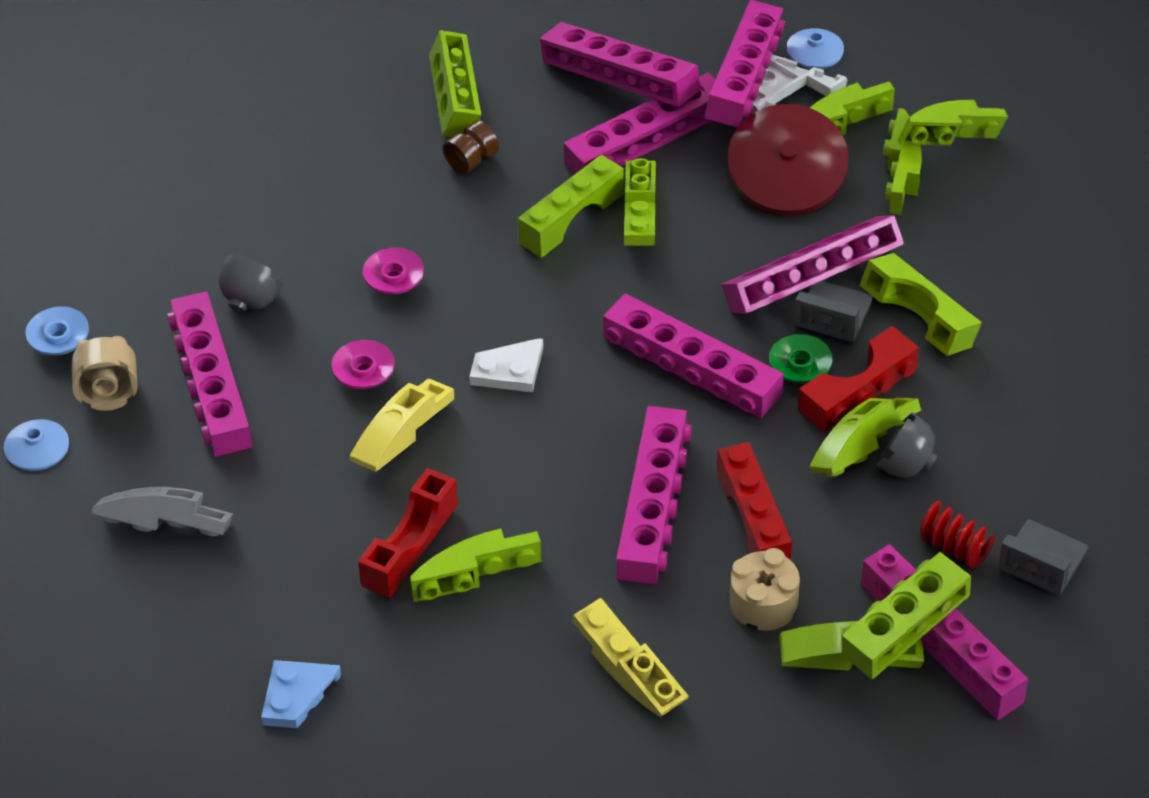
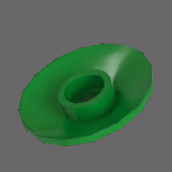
(800, 358)

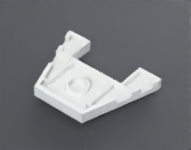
(785, 77)

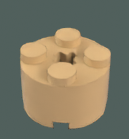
(104, 372)
(764, 589)

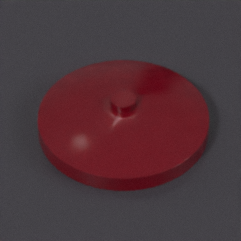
(787, 160)

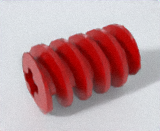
(954, 536)

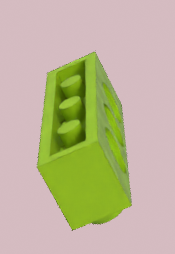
(454, 82)
(925, 610)

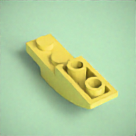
(397, 423)
(626, 661)

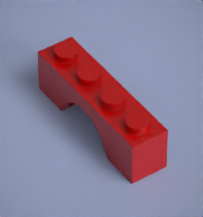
(830, 398)
(746, 484)
(428, 508)

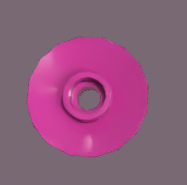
(393, 271)
(363, 364)

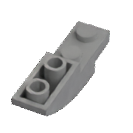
(150, 506)

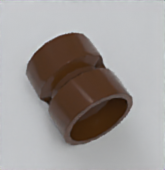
(470, 147)

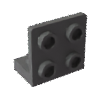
(832, 310)
(1042, 556)

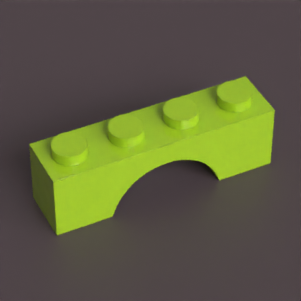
(546, 222)
(896, 282)

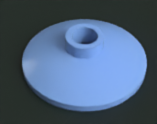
(815, 48)
(57, 330)
(36, 445)

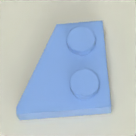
(295, 690)

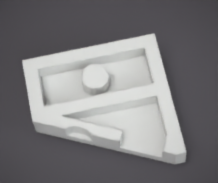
(508, 366)

